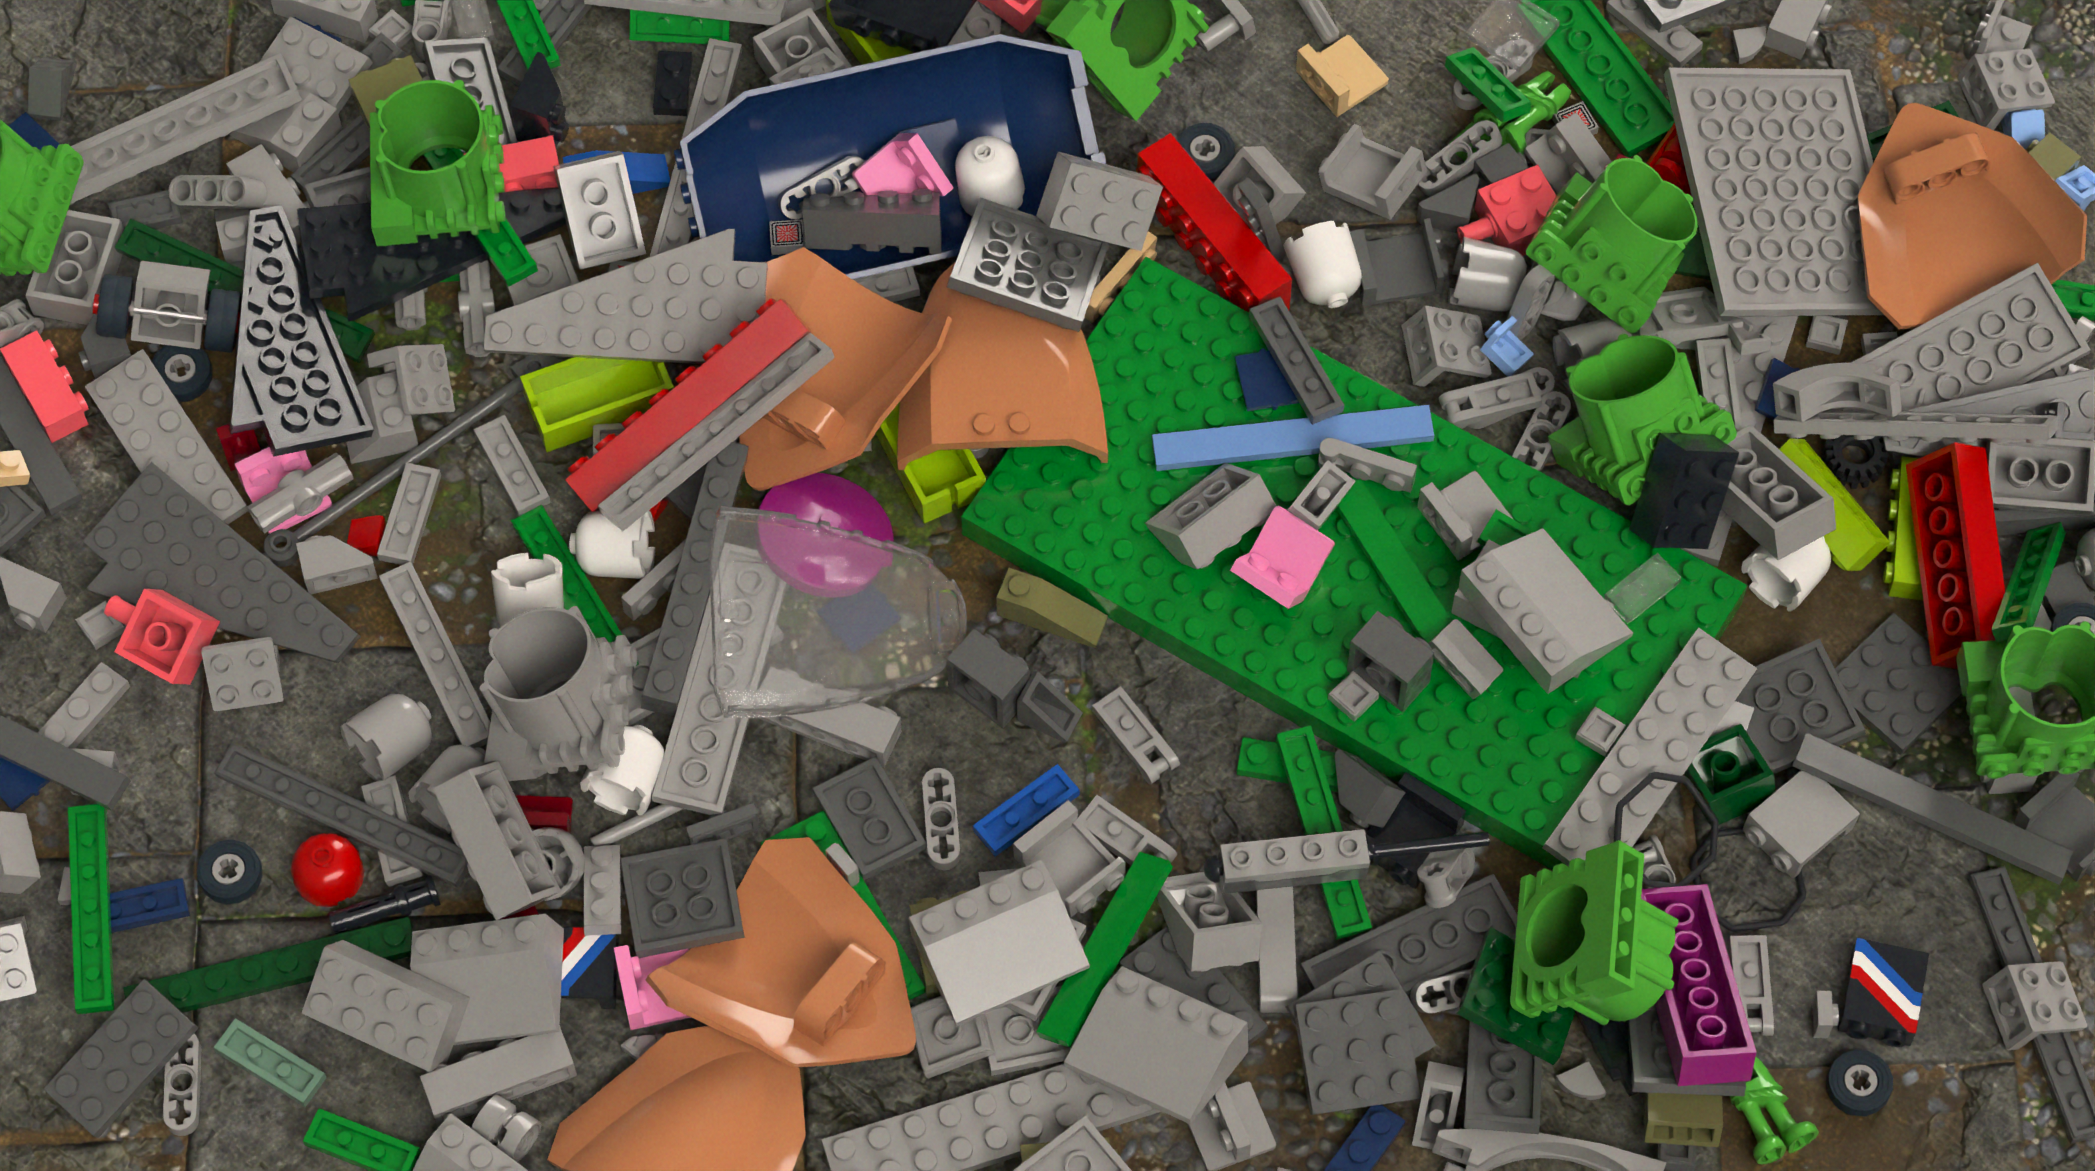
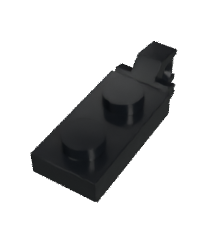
(1612, 1048)

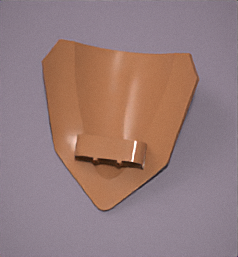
(1957, 214)
(840, 408)
(809, 978)
(689, 1107)

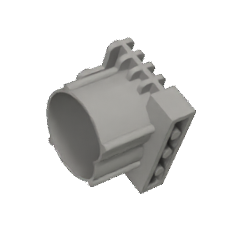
(556, 694)

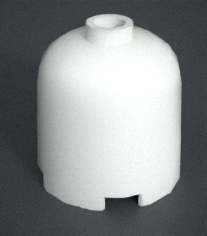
(988, 170)
(1325, 264)
(608, 551)
(1790, 578)
(526, 585)
(633, 780)

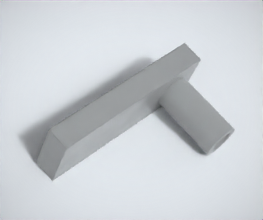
(1235, 20)

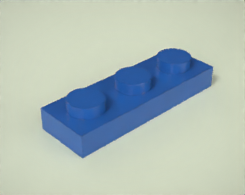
(1025, 810)

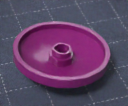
(831, 500)

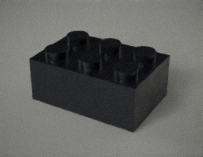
(1684, 491)

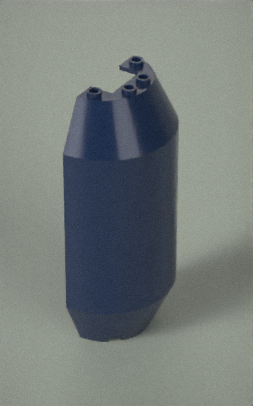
(798, 127)

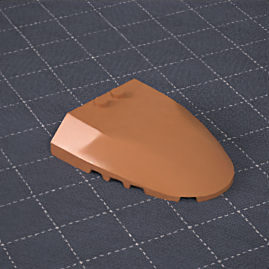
(1001, 384)

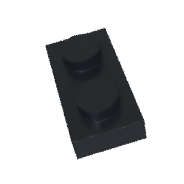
(672, 83)

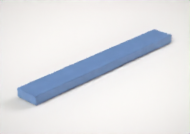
(1290, 437)

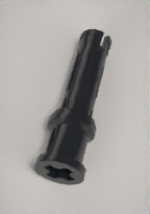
(401, 901)

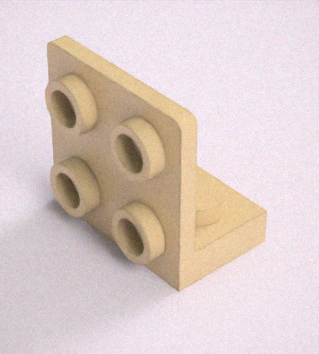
(1340, 74)

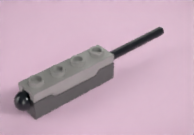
(1315, 858)

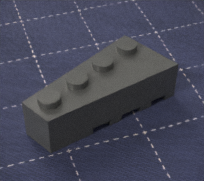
(874, 221)

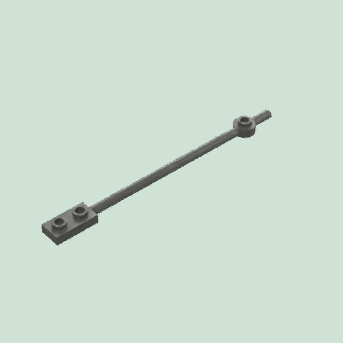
(289, 554)

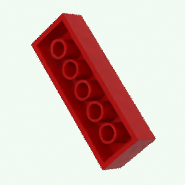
(1212, 228)
(1956, 548)

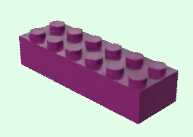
(1703, 1010)

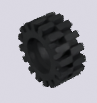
(1852, 472)

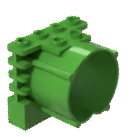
(1148, 32)
(33, 200)
(440, 200)
(1617, 238)
(1623, 405)
(2002, 731)
(1591, 939)

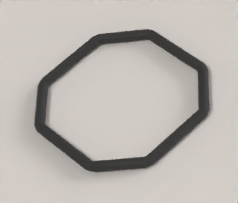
(1705, 807)
(1755, 925)

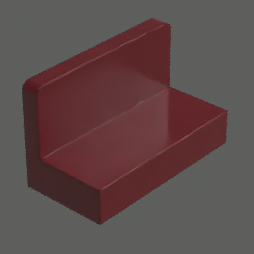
(237, 445)
(547, 811)

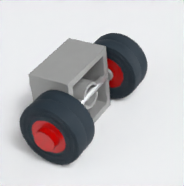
(168, 308)

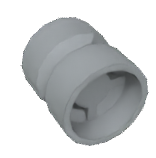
(509, 1130)

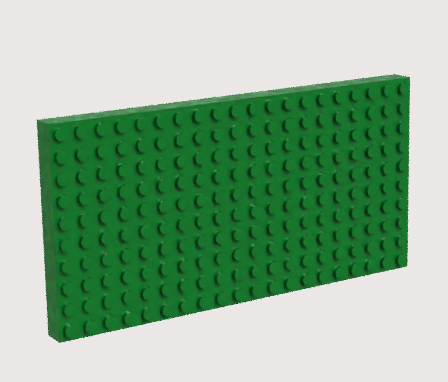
(1081, 525)

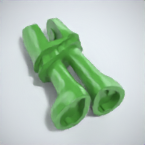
(1541, 109)
(1766, 1093)

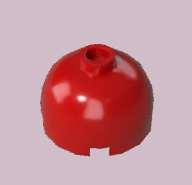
(327, 869)

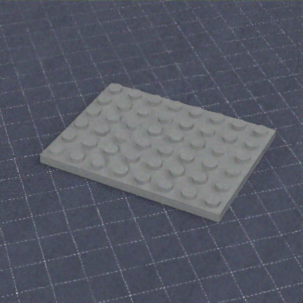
(1776, 186)

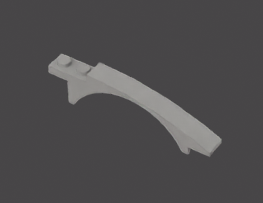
(1489, 1149)

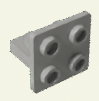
(1568, 150)
(243, 673)
(1231, 1128)

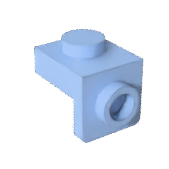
(1505, 348)

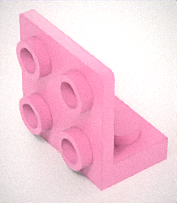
(902, 167)
(263, 472)
(1284, 558)
(641, 1001)

